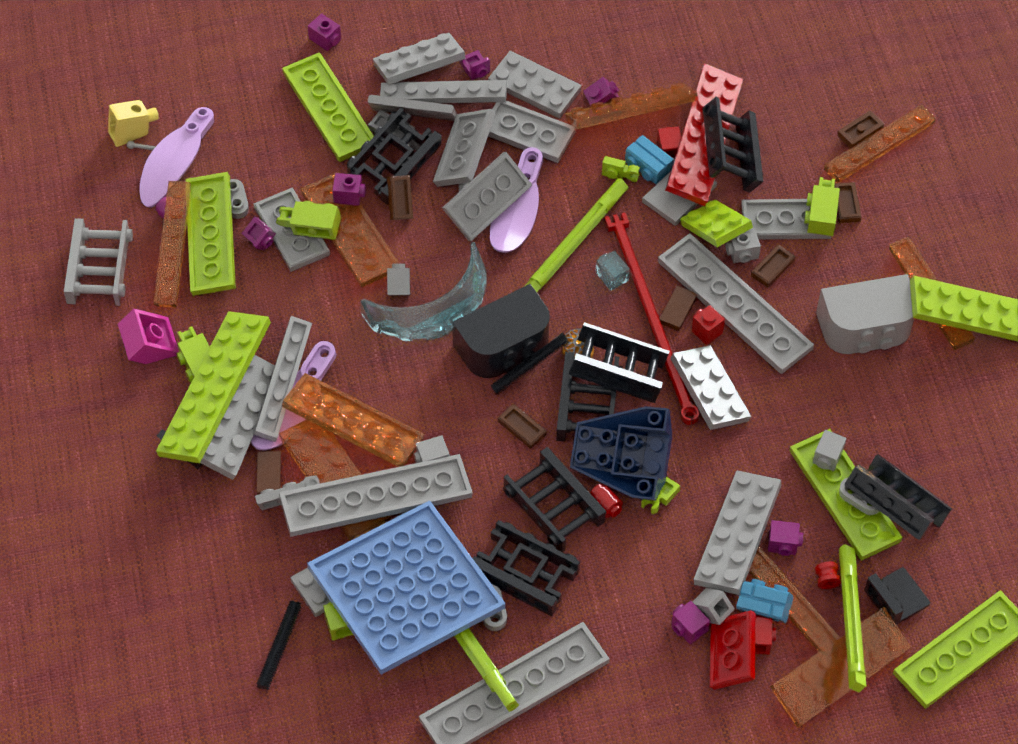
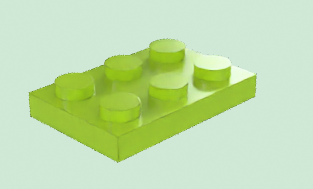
(716, 223)

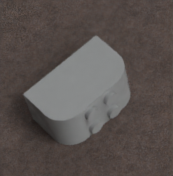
(866, 314)

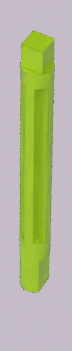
(578, 234)
(852, 620)
(486, 668)

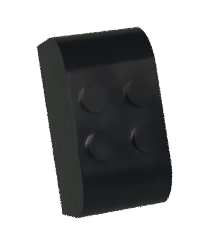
(502, 333)

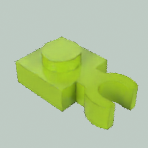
(616, 169)
(667, 493)

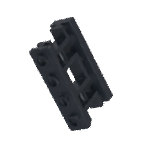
(407, 165)
(519, 584)

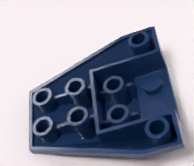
(626, 450)

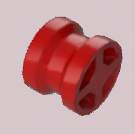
(827, 575)

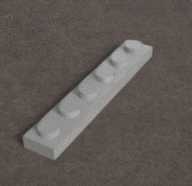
(448, 91)
(282, 378)

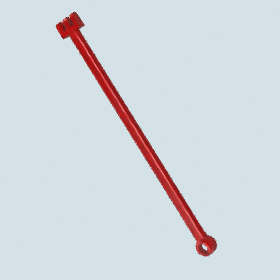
(652, 316)

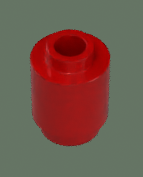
(607, 500)

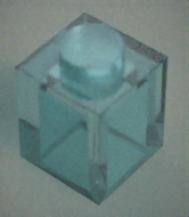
(612, 270)

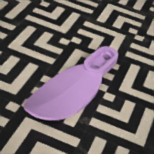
(173, 156)
(516, 222)
(313, 362)

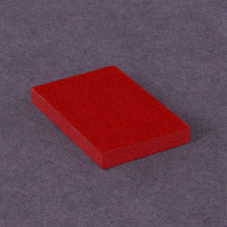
(733, 650)

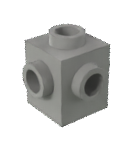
(744, 247)

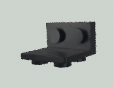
(897, 594)

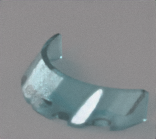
(433, 318)

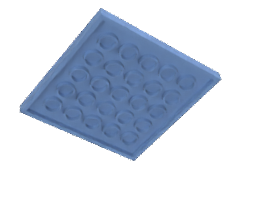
(405, 586)

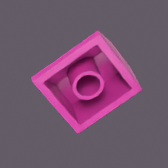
(147, 337)

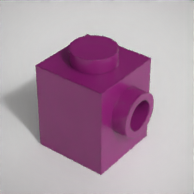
(324, 32)
(348, 189)
(784, 538)
(689, 622)

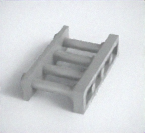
(78, 252)

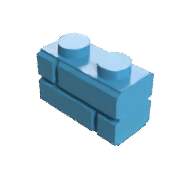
(651, 159)
(765, 600)

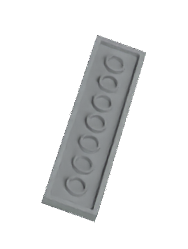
(736, 302)
(374, 495)
(528, 679)

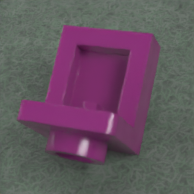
(475, 65)
(601, 91)
(259, 234)

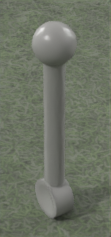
(130, 144)

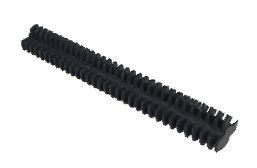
(529, 363)
(278, 645)

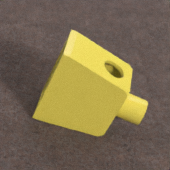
(129, 121)

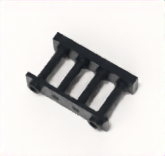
(747, 143)
(614, 377)
(567, 406)
(562, 480)
(898, 496)

